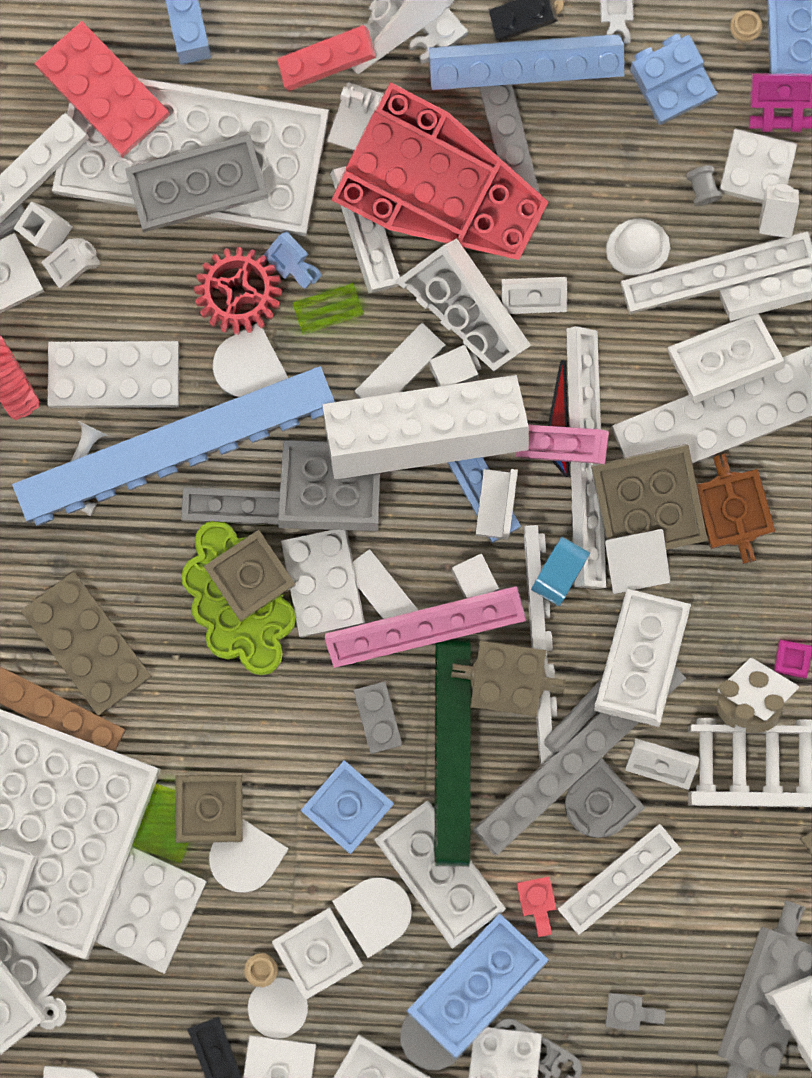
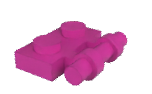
(781, 91)

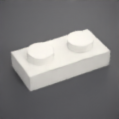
(534, 295)
(662, 764)

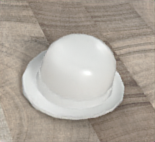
(638, 247)

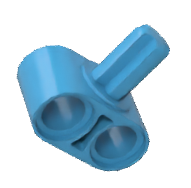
(560, 571)

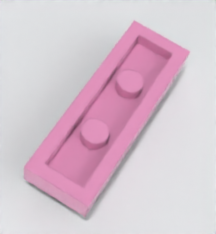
(566, 444)

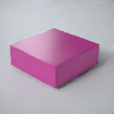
(792, 659)

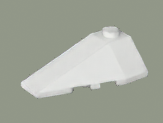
(397, 21)

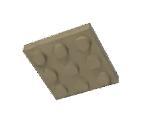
(650, 495)

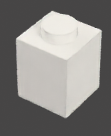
(779, 210)
(43, 227)
(455, 367)
(474, 577)

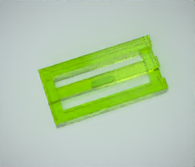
(332, 320)

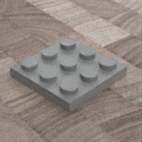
(316, 500)

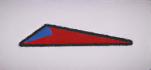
(559, 411)

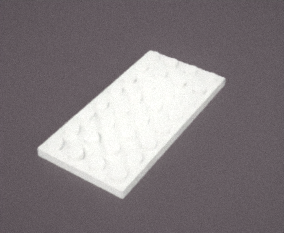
(283, 134)

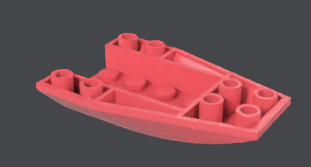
(436, 180)

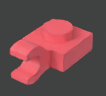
(536, 900)

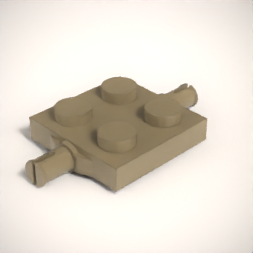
(508, 678)

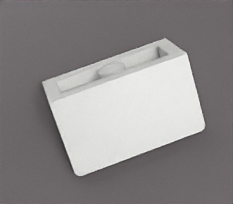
(496, 504)

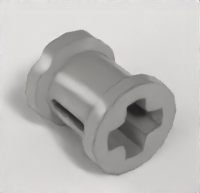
(704, 185)

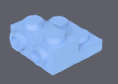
(672, 78)

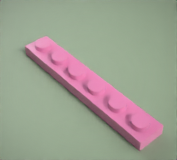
(425, 627)

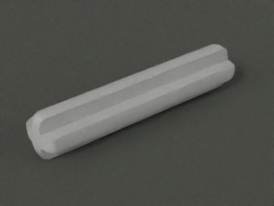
(573, 721)

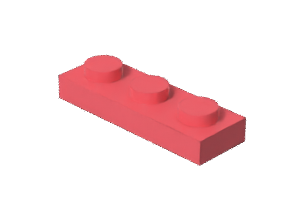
(326, 58)

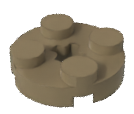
(744, 714)

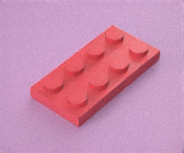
(102, 89)

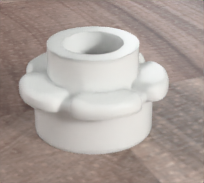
(59, 1009)

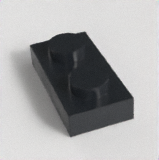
(521, 17)
(214, 1049)

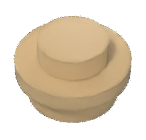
(746, 26)
(261, 970)

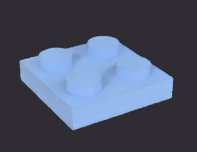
(347, 807)

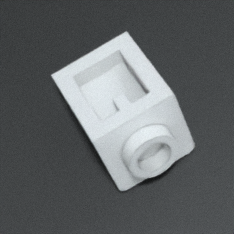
(71, 261)

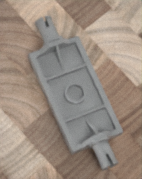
(754, 1030)

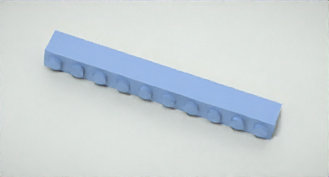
(173, 445)

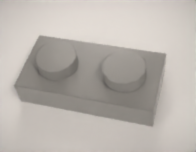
(377, 717)

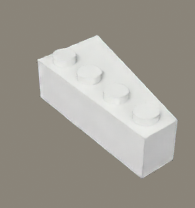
(466, 304)

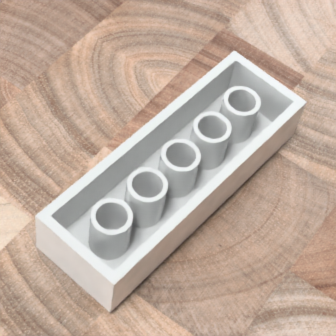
(426, 427)

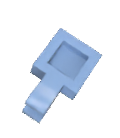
(289, 260)

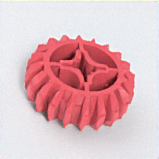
(225, 287)
(15, 389)

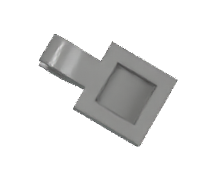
(627, 1012)

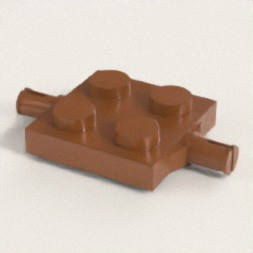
(734, 509)

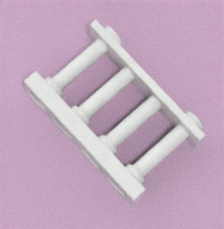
(739, 793)

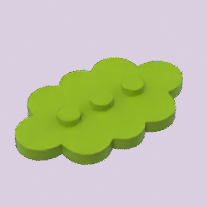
(226, 636)

